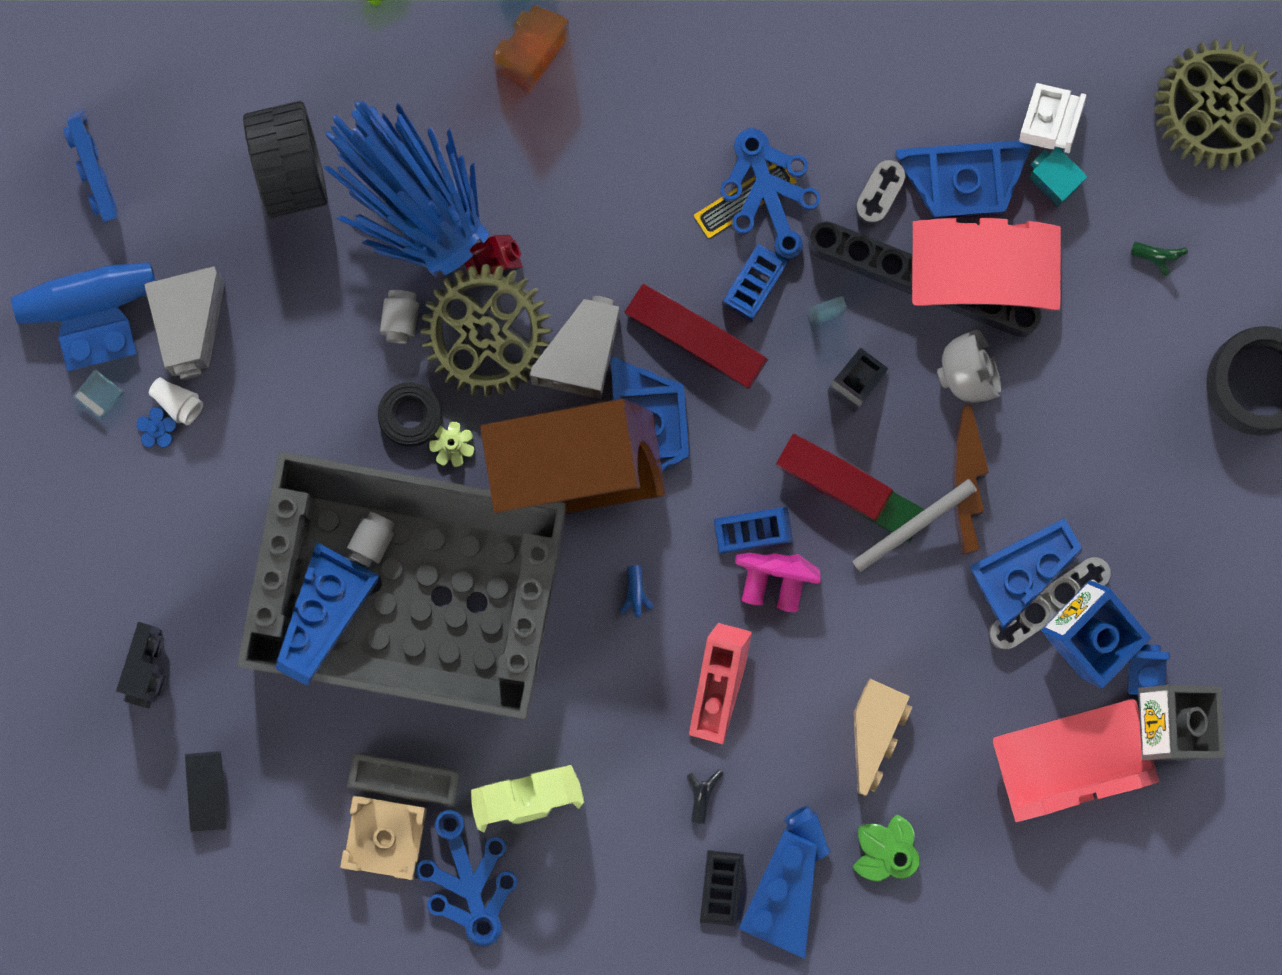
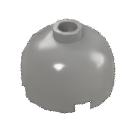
(969, 369)

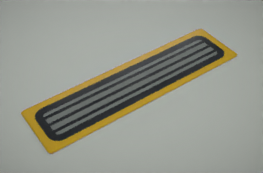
(721, 212)

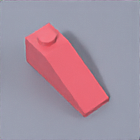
(719, 682)

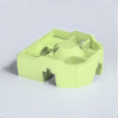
(526, 797)

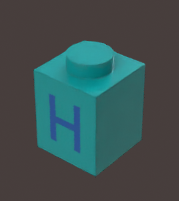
(1056, 175)

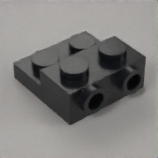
(140, 678)

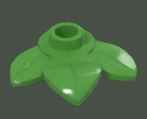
(882, 848)

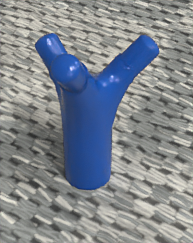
(635, 592)

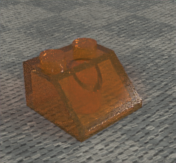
(531, 47)

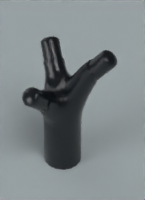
(701, 795)

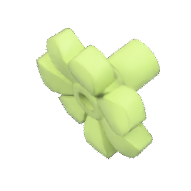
(455, 451)

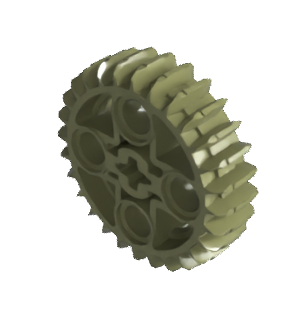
(1213, 91)
(469, 327)

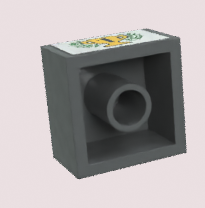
(1181, 723)

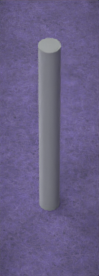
(914, 525)

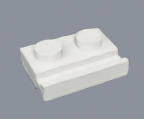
(1052, 118)

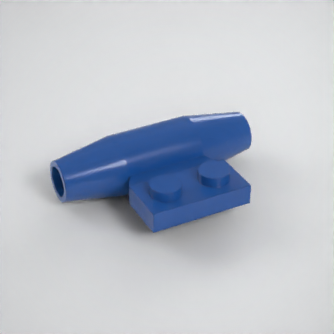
(88, 305)

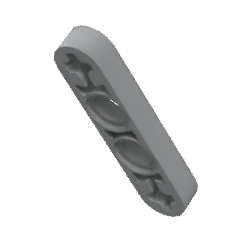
(1049, 603)

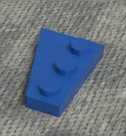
(88, 168)
(783, 897)

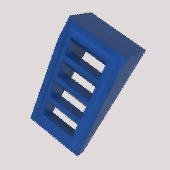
(742, 308)
(783, 525)

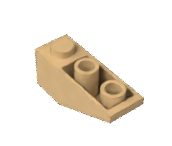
(874, 724)

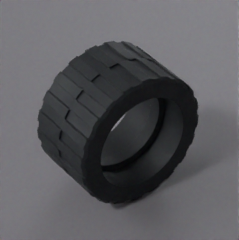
(285, 159)

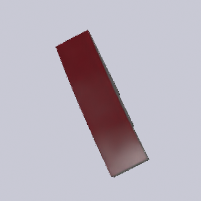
(696, 336)

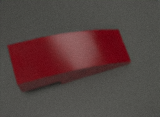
(834, 477)

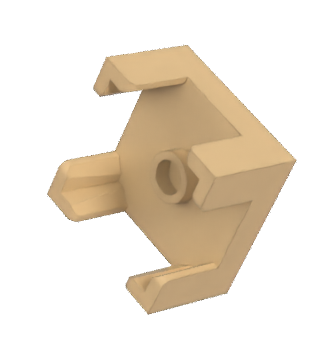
(384, 837)

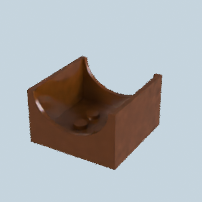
(574, 457)

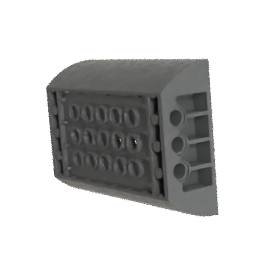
(439, 540)

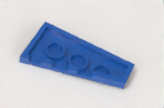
(325, 607)

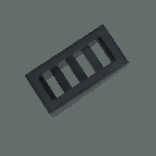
(728, 858)

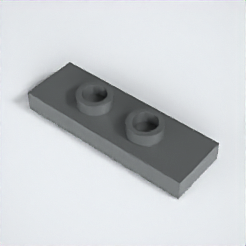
(403, 779)

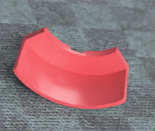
(986, 263)
(1073, 758)

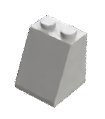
(186, 319)
(580, 351)

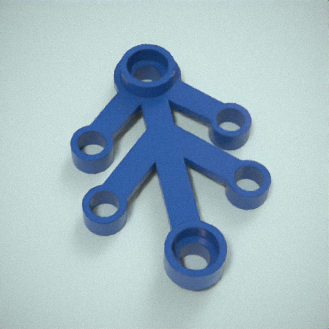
(766, 187)
(469, 884)

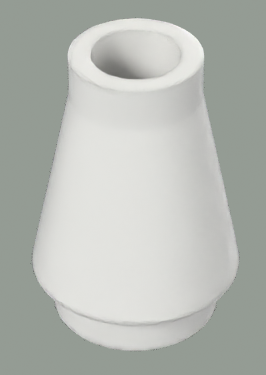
(177, 401)

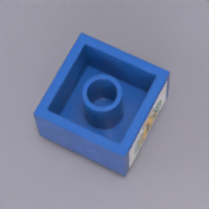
(1096, 634)

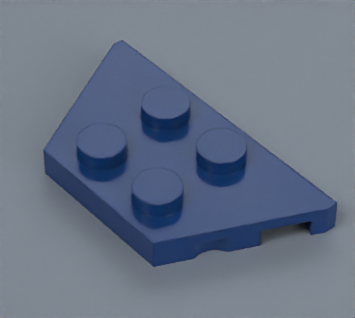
(965, 177)
(662, 397)

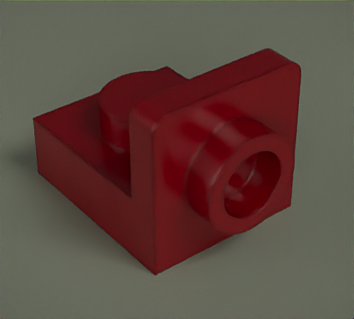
(496, 251)

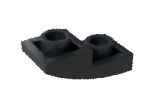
(205, 791)

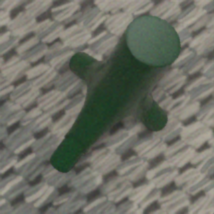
(1157, 255)

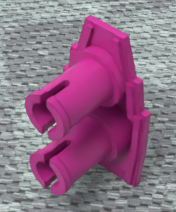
(793, 570)

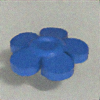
(156, 428)

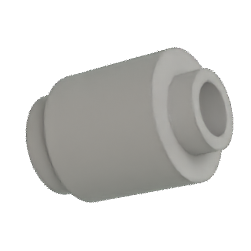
(399, 316)
(371, 539)

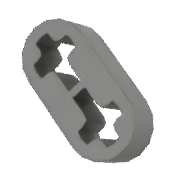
(887, 196)

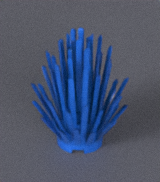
(419, 200)

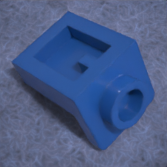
(1147, 668)

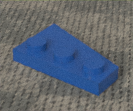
(1025, 569)

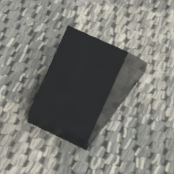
(857, 379)

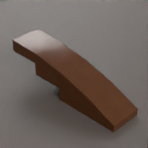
(970, 464)

